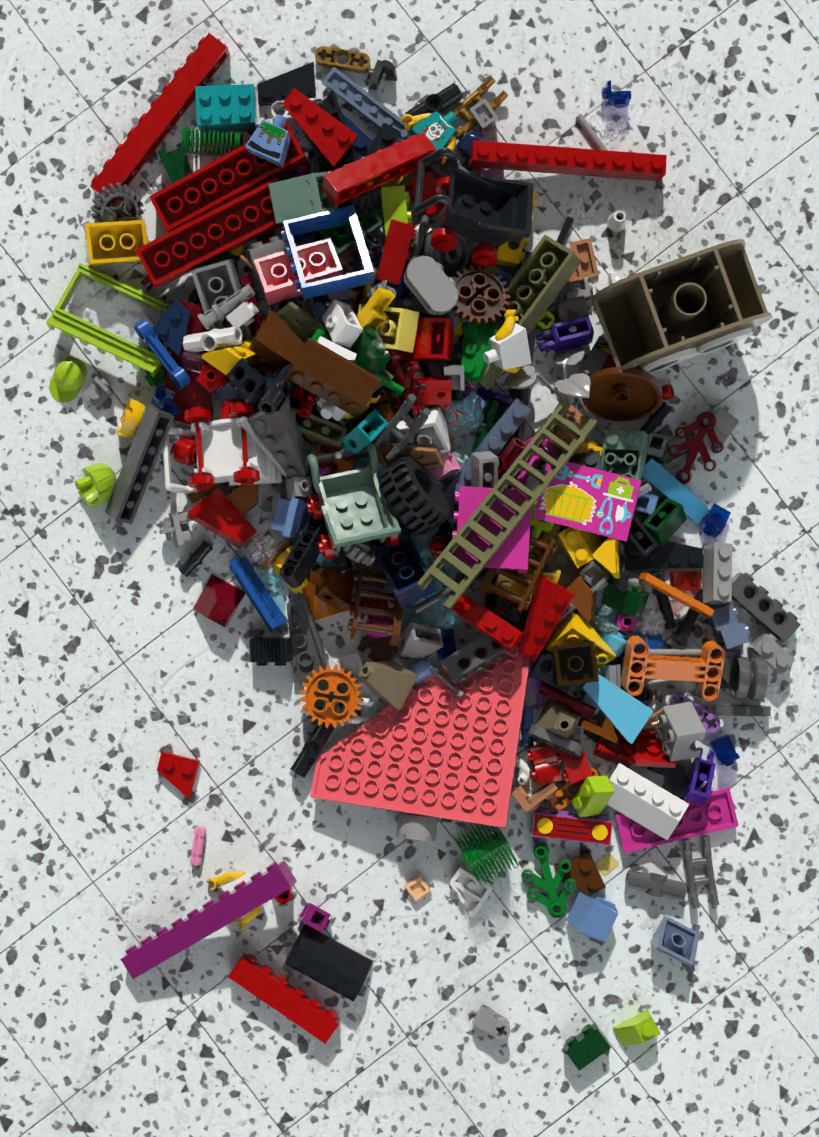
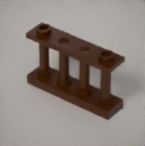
(488, 586)
(394, 614)

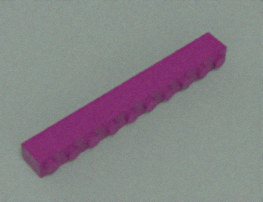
(208, 919)

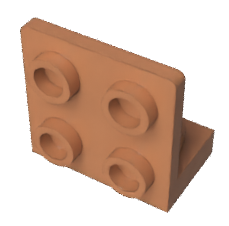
(532, 803)

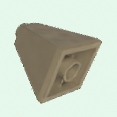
(388, 681)
(554, 714)

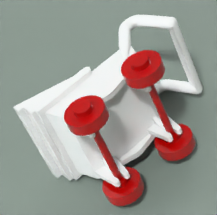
(223, 452)

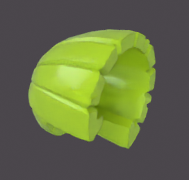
(97, 485)

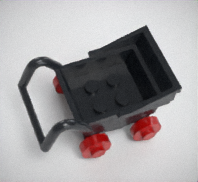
(477, 209)

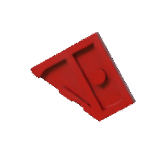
(179, 771)

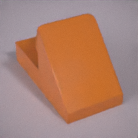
(604, 730)

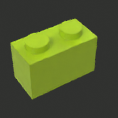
(593, 796)

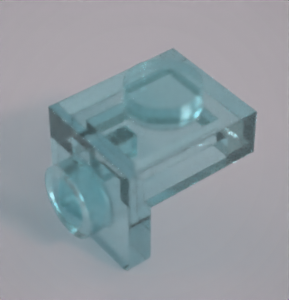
(606, 618)

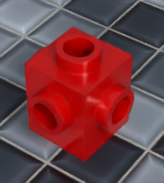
(207, 380)

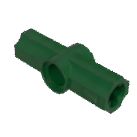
(491, 415)

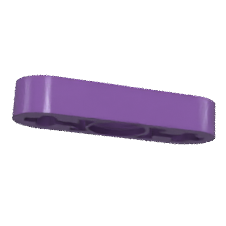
(709, 716)

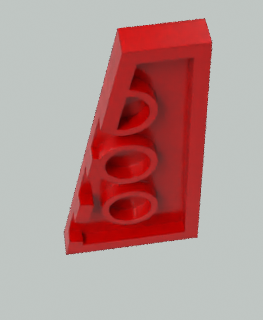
(544, 615)

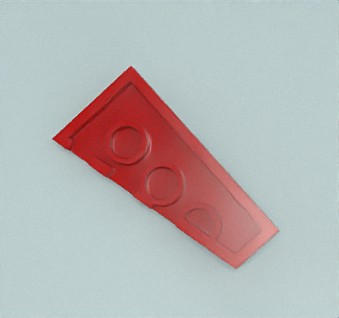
(325, 131)

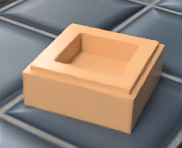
(417, 888)

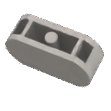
(431, 285)

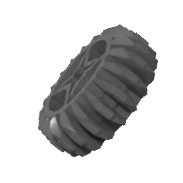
(120, 193)

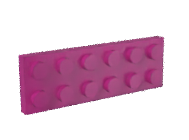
(697, 820)

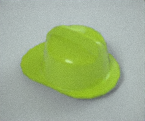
(67, 379)

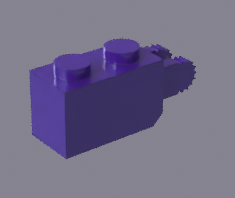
(567, 335)
(700, 779)

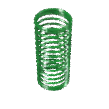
(185, 141)

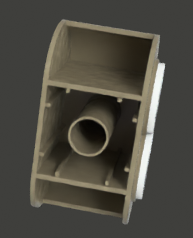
(681, 308)

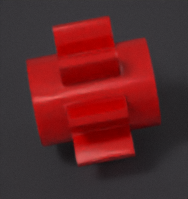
(437, 546)

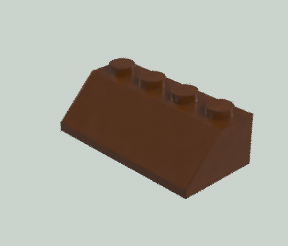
(332, 377)

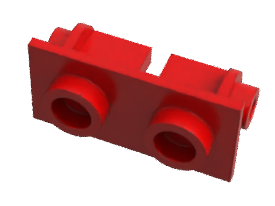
(612, 752)

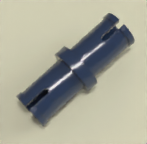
(527, 721)

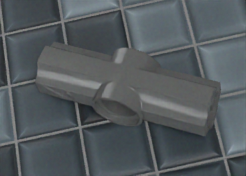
(655, 884)

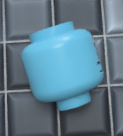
(616, 642)

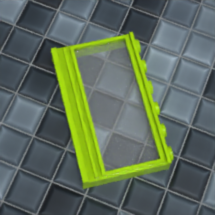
(103, 315)

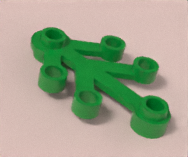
(549, 884)

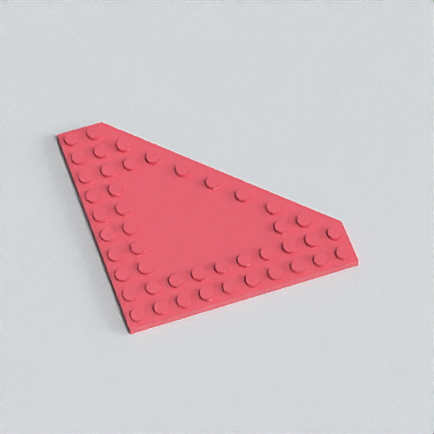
(438, 751)

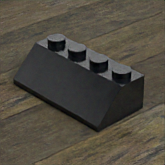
(329, 962)

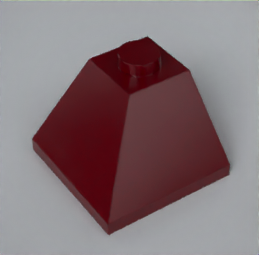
(219, 601)

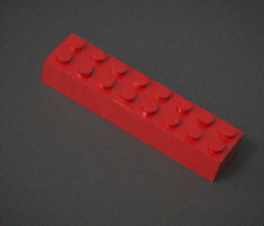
(221, 183)
(209, 236)

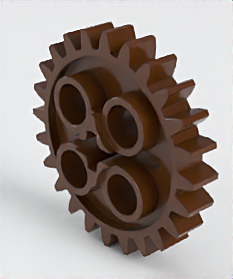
(490, 308)

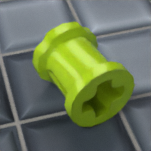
(549, 317)

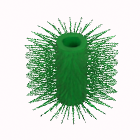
(484, 851)

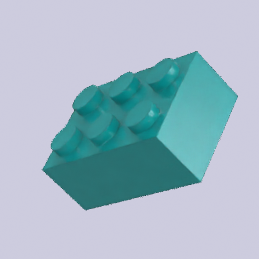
(226, 107)

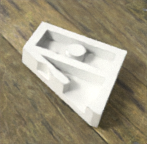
(469, 889)

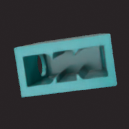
(357, 438)

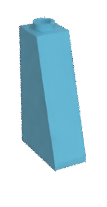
(619, 707)

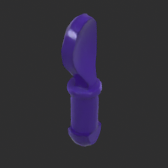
(489, 394)

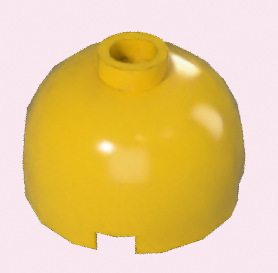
(130, 419)

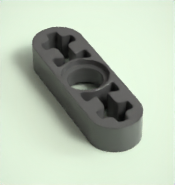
(742, 710)
(555, 740)

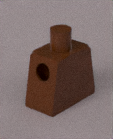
(333, 587)

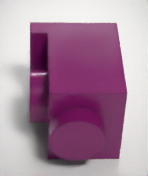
(322, 917)

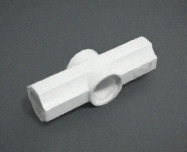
(221, 337)

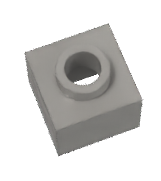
(299, 487)

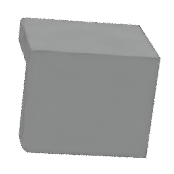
(457, 375)

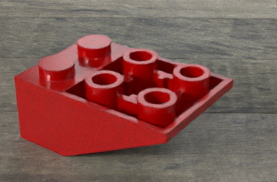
(432, 341)

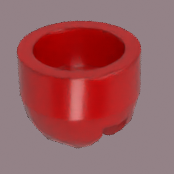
(667, 392)

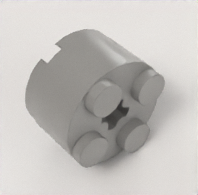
(417, 826)

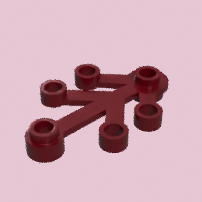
(418, 385)
(697, 445)

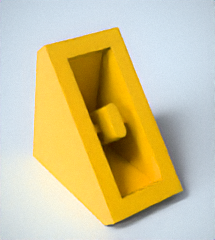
(608, 556)

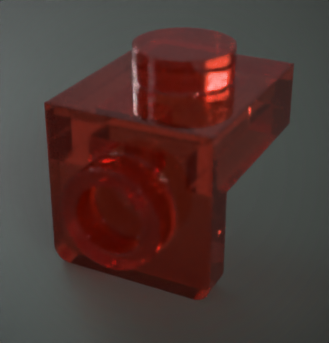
(686, 580)

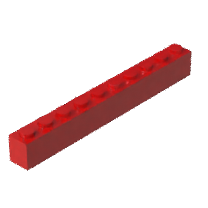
(162, 115)
(567, 160)

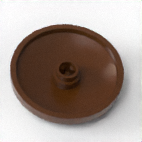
(623, 394)

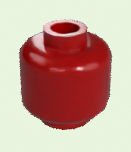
(184, 451)

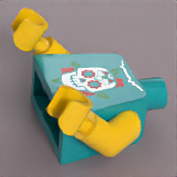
(435, 127)

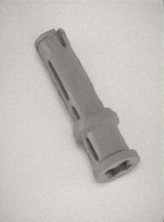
(219, 311)

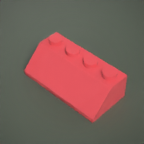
(275, 273)

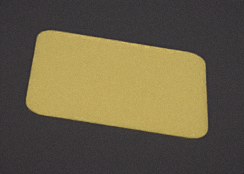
(606, 864)

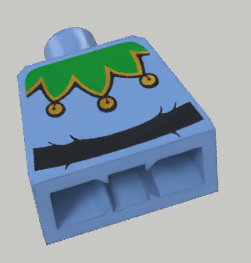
(270, 141)

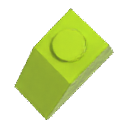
(637, 1029)

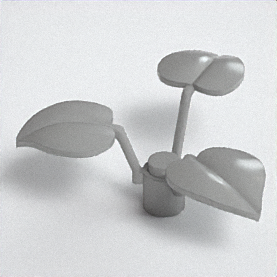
(575, 386)

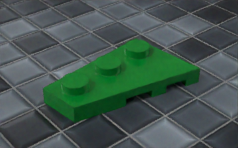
(474, 345)

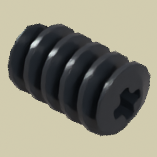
(372, 243)

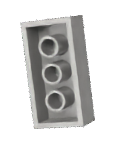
(214, 286)

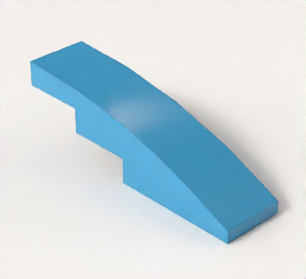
(671, 488)

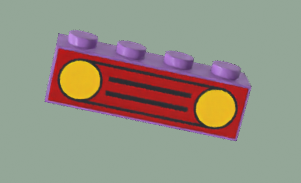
(571, 826)

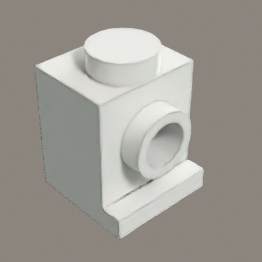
(243, 315)

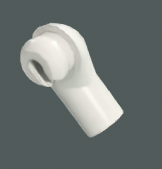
(523, 771)

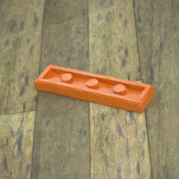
(676, 594)

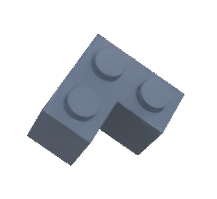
(726, 628)

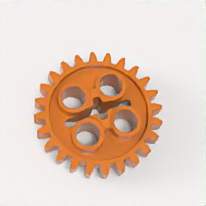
(329, 714)

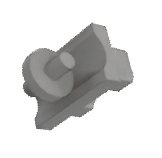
(177, 519)

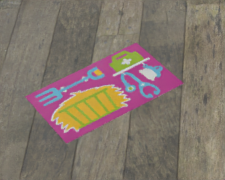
(589, 500)

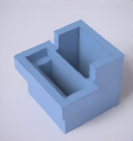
(290, 517)
(592, 916)

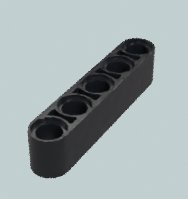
(303, 553)

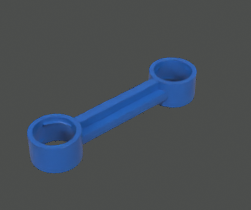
(148, 335)

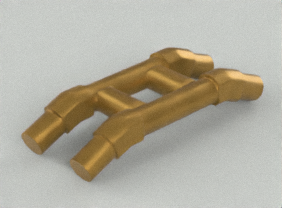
(476, 97)

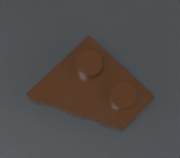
(584, 873)

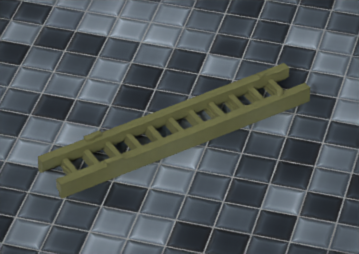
(496, 494)

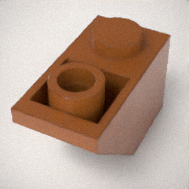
(244, 497)
(584, 599)

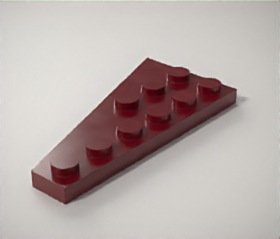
(194, 393)

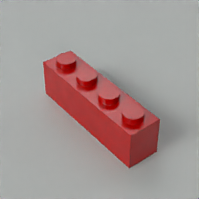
(487, 622)

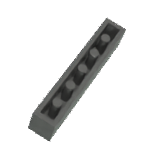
(139, 464)

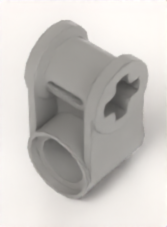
(489, 1021)

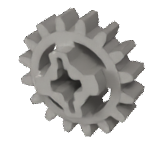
(359, 552)

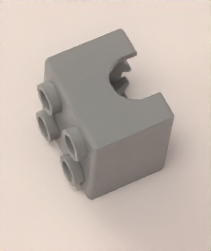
(678, 731)

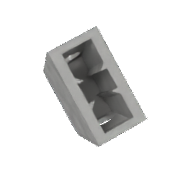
(419, 641)

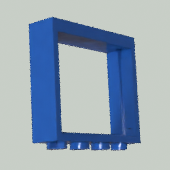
(321, 221)

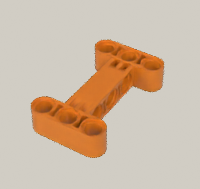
(673, 668)

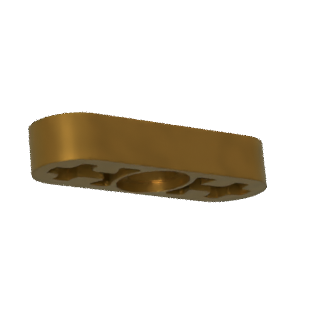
(345, 67)

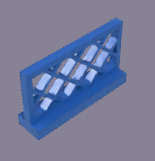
(257, 593)

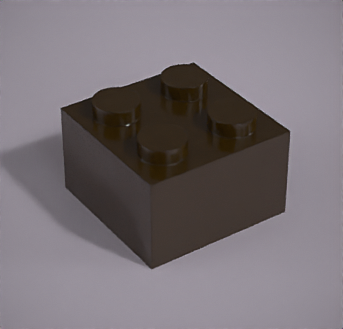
(576, 663)

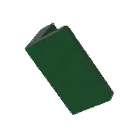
(175, 164)

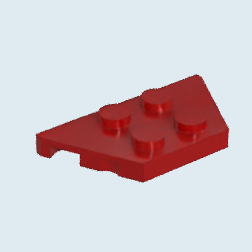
(646, 750)

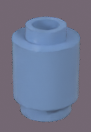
(422, 669)

